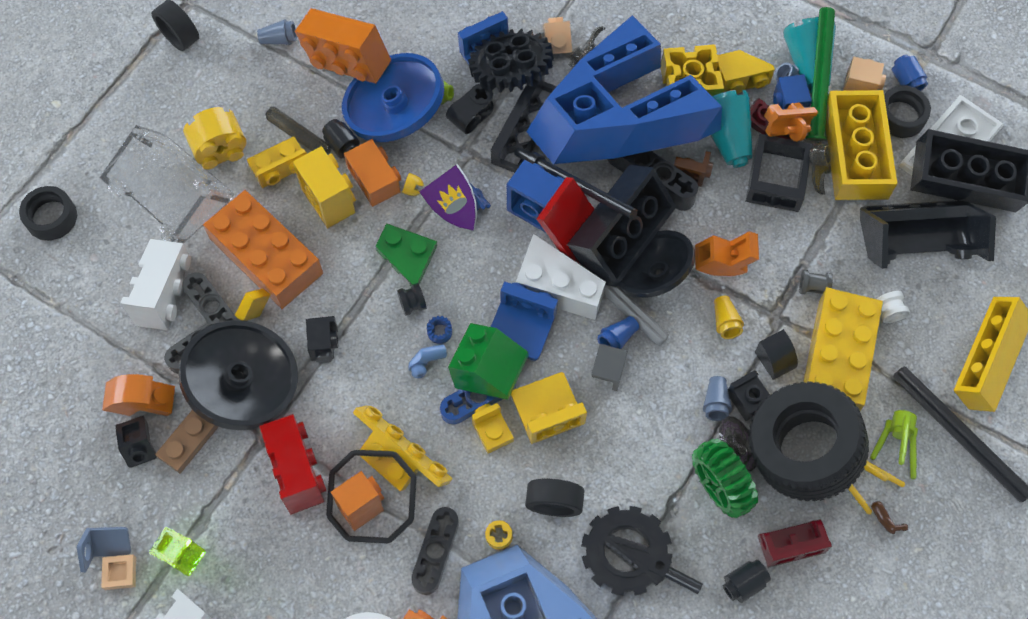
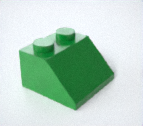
(487, 362)

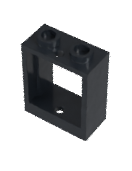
(773, 194)

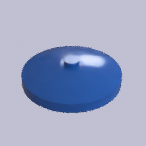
(398, 102)

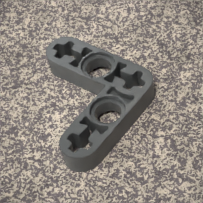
(199, 302)

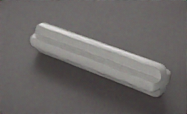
(631, 308)

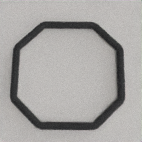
(366, 539)

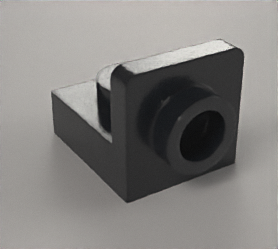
(135, 442)

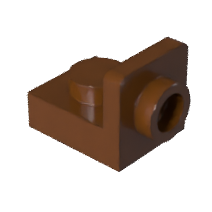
(695, 169)

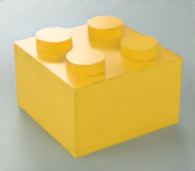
(325, 186)

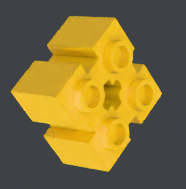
(700, 64)

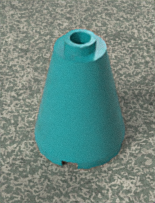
(802, 47)
(735, 136)

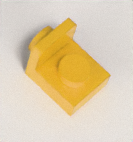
(491, 427)

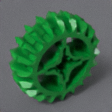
(725, 478)

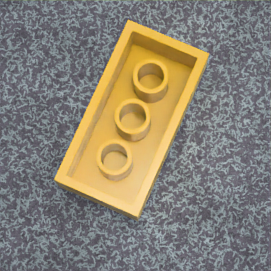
(860, 145)
(844, 343)

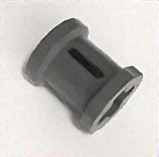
(814, 282)

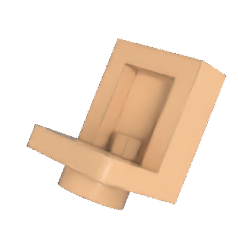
(558, 35)

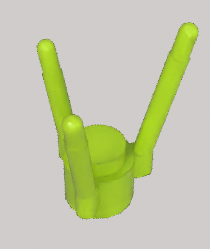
(903, 428)

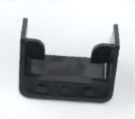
(927, 228)

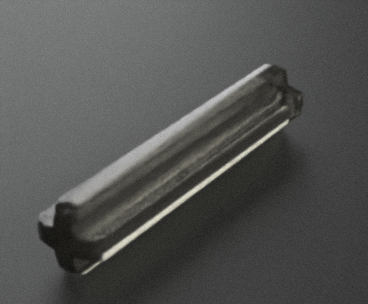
(295, 129)

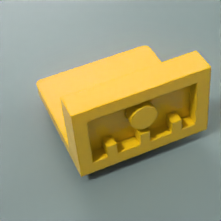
(548, 407)

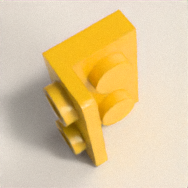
(275, 162)

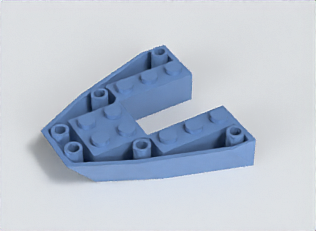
(515, 588)

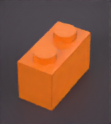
(372, 172)
(358, 499)

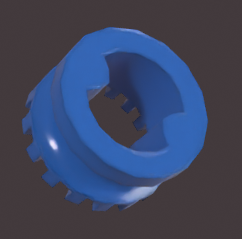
(439, 321)

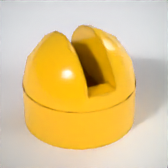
(411, 183)

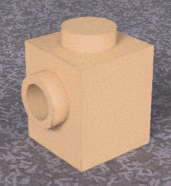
(864, 75)

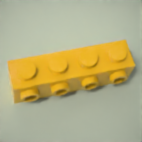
(993, 354)

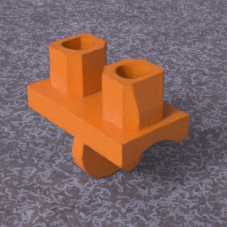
(791, 121)

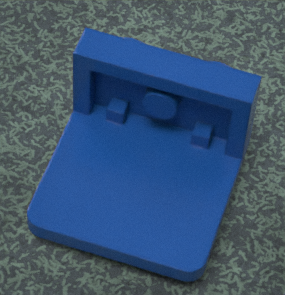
(472, 35)
(525, 317)

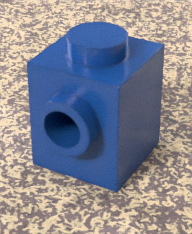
(792, 90)

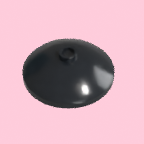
(660, 266)

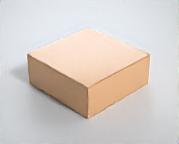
(118, 572)

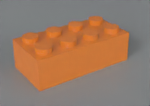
(263, 249)

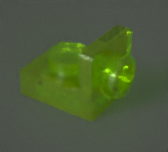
(177, 551)

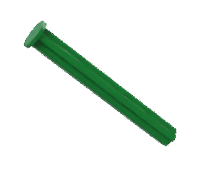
(822, 73)

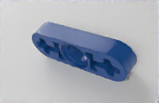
(464, 413)

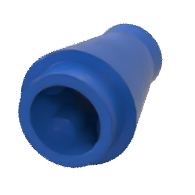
(618, 333)

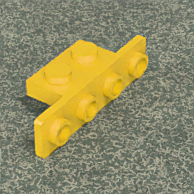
(390, 438)

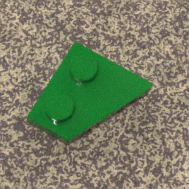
(406, 252)

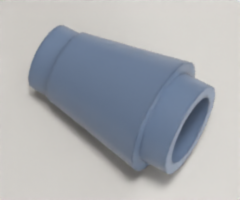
(278, 33)
(717, 399)

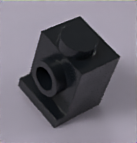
(322, 338)
(739, 394)

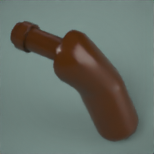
(884, 518)

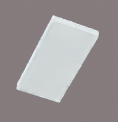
(961, 119)

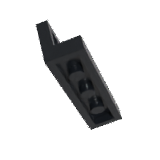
(515, 125)

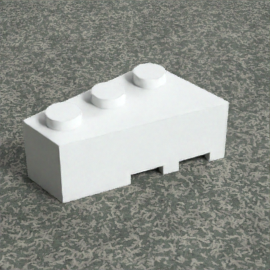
(566, 280)
(158, 285)

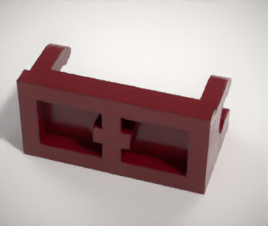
(794, 543)

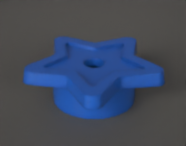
(481, 202)

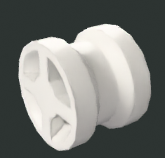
(893, 307)

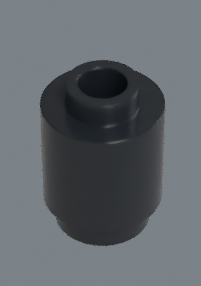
(339, 137)
(746, 581)

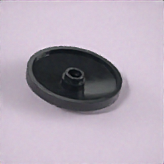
(238, 375)

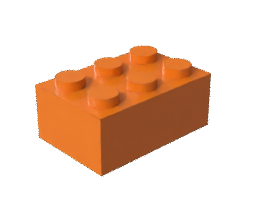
(343, 45)

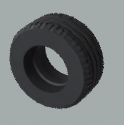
(799, 405)

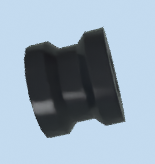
(411, 299)

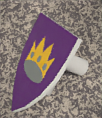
(452, 198)

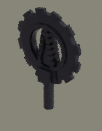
(649, 561)

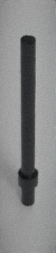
(587, 188)

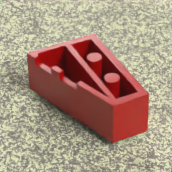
(293, 464)

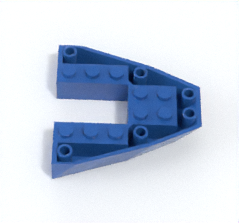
(588, 125)

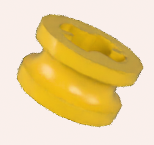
(506, 530)

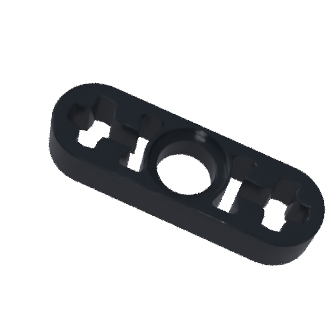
(435, 574)

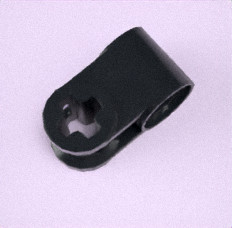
(471, 108)

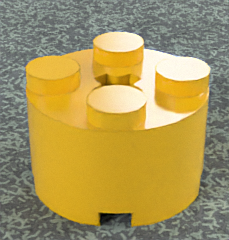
(215, 137)

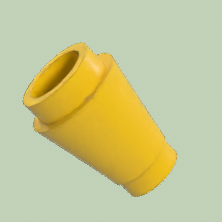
(727, 318)

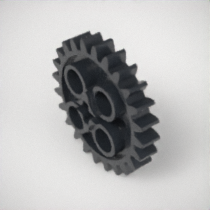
(511, 60)

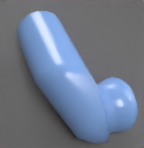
(423, 356)

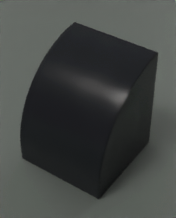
(777, 354)

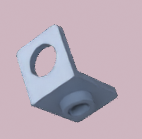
(102, 542)

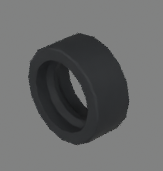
(175, 25)
(913, 98)
(39, 197)
(554, 497)

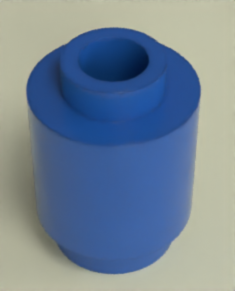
(909, 72)

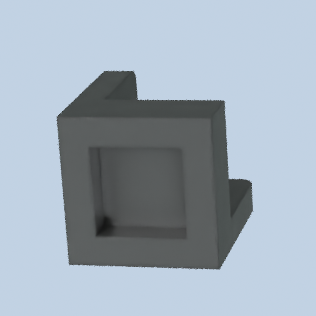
(609, 364)

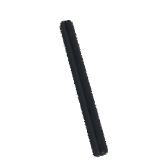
(962, 434)

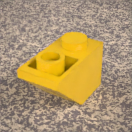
(743, 71)

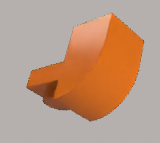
(726, 257)
(138, 392)

